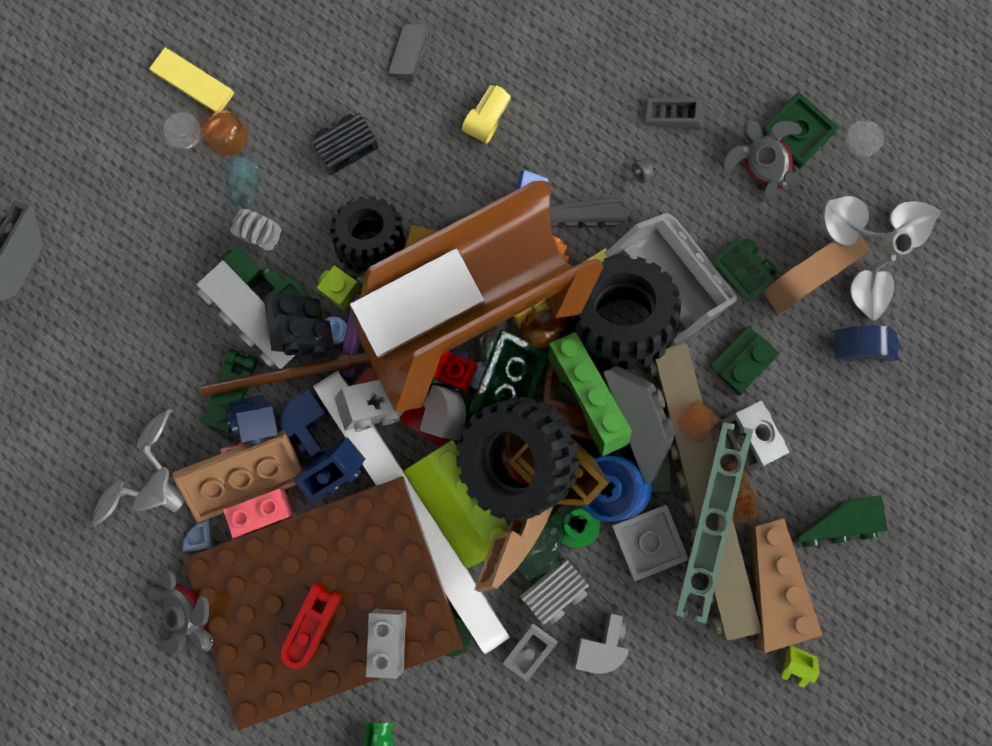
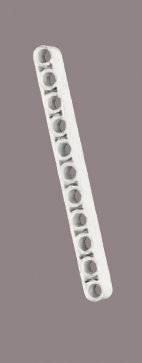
(455, 578)

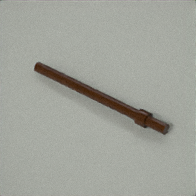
(343, 362)

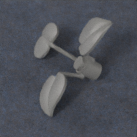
(912, 227)
(159, 488)

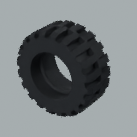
(634, 343)
(484, 469)

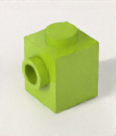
(338, 287)

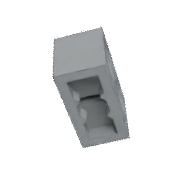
(386, 643)

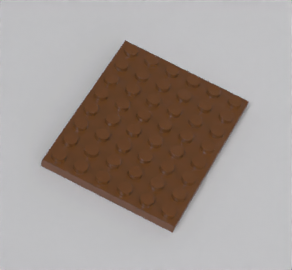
(358, 547)

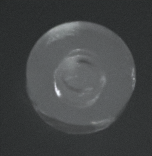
(182, 131)
(864, 138)

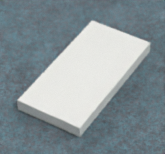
(417, 303)

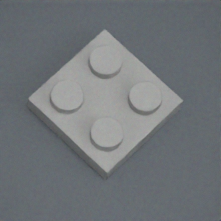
(650, 543)

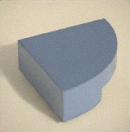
(199, 537)

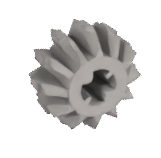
(255, 229)

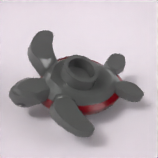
(766, 156)
(182, 614)

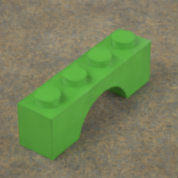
(601, 412)

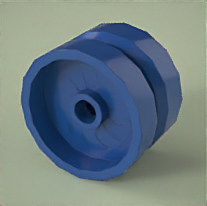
(627, 497)

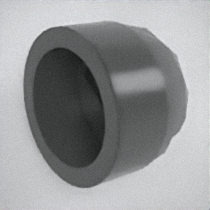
(643, 170)

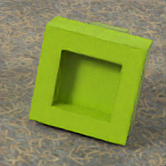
(800, 664)

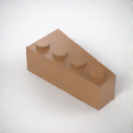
(779, 589)

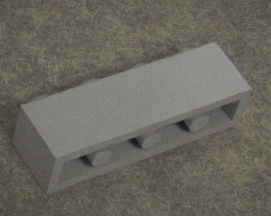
(241, 307)

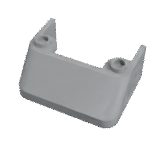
(701, 286)

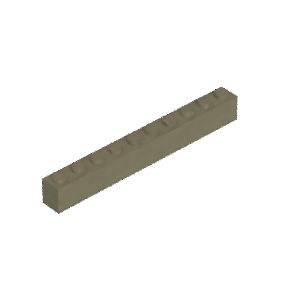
(732, 595)

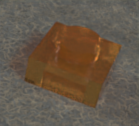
(698, 420)

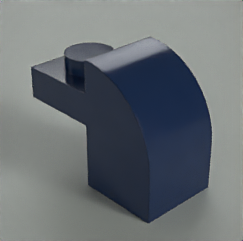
(866, 343)
(299, 417)

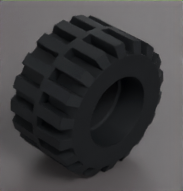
(364, 217)

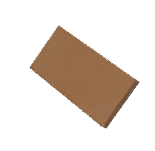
(238, 476)

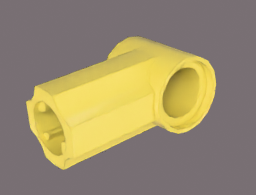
(483, 120)

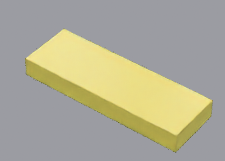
(191, 80)

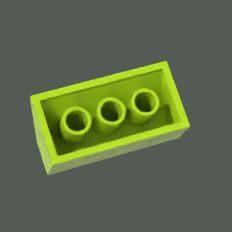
(446, 499)

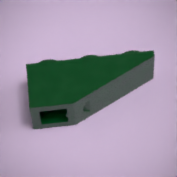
(850, 517)

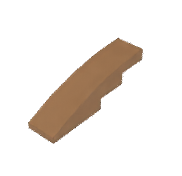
(509, 550)

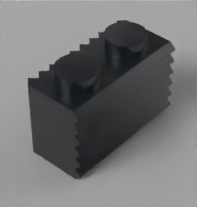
(344, 143)

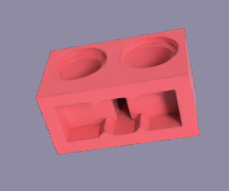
(258, 513)

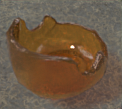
(225, 133)
(542, 329)

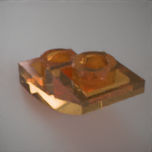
(746, 504)

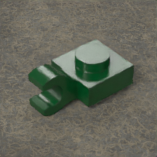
(287, 286)

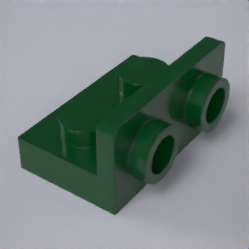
(745, 268)

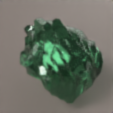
(545, 552)

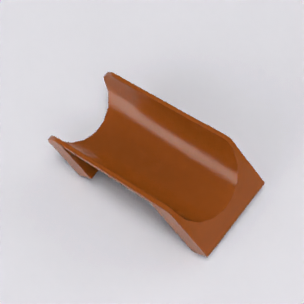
(512, 264)

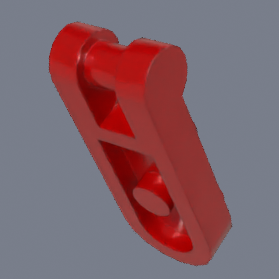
(309, 627)

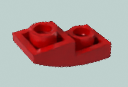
(455, 371)

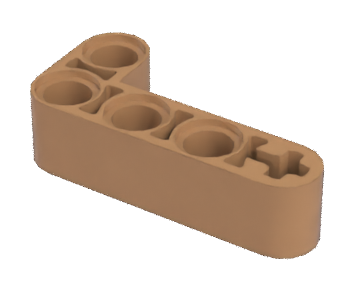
(813, 273)

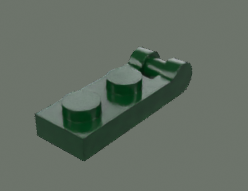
(219, 403)

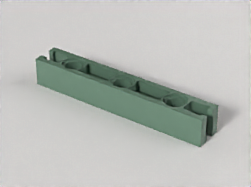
(707, 543)

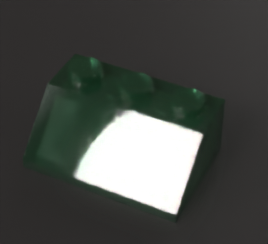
(509, 373)

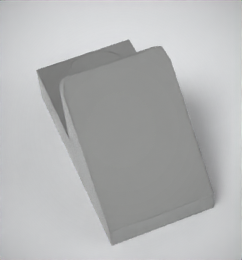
(529, 652)

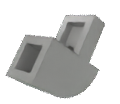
(443, 413)
(603, 656)

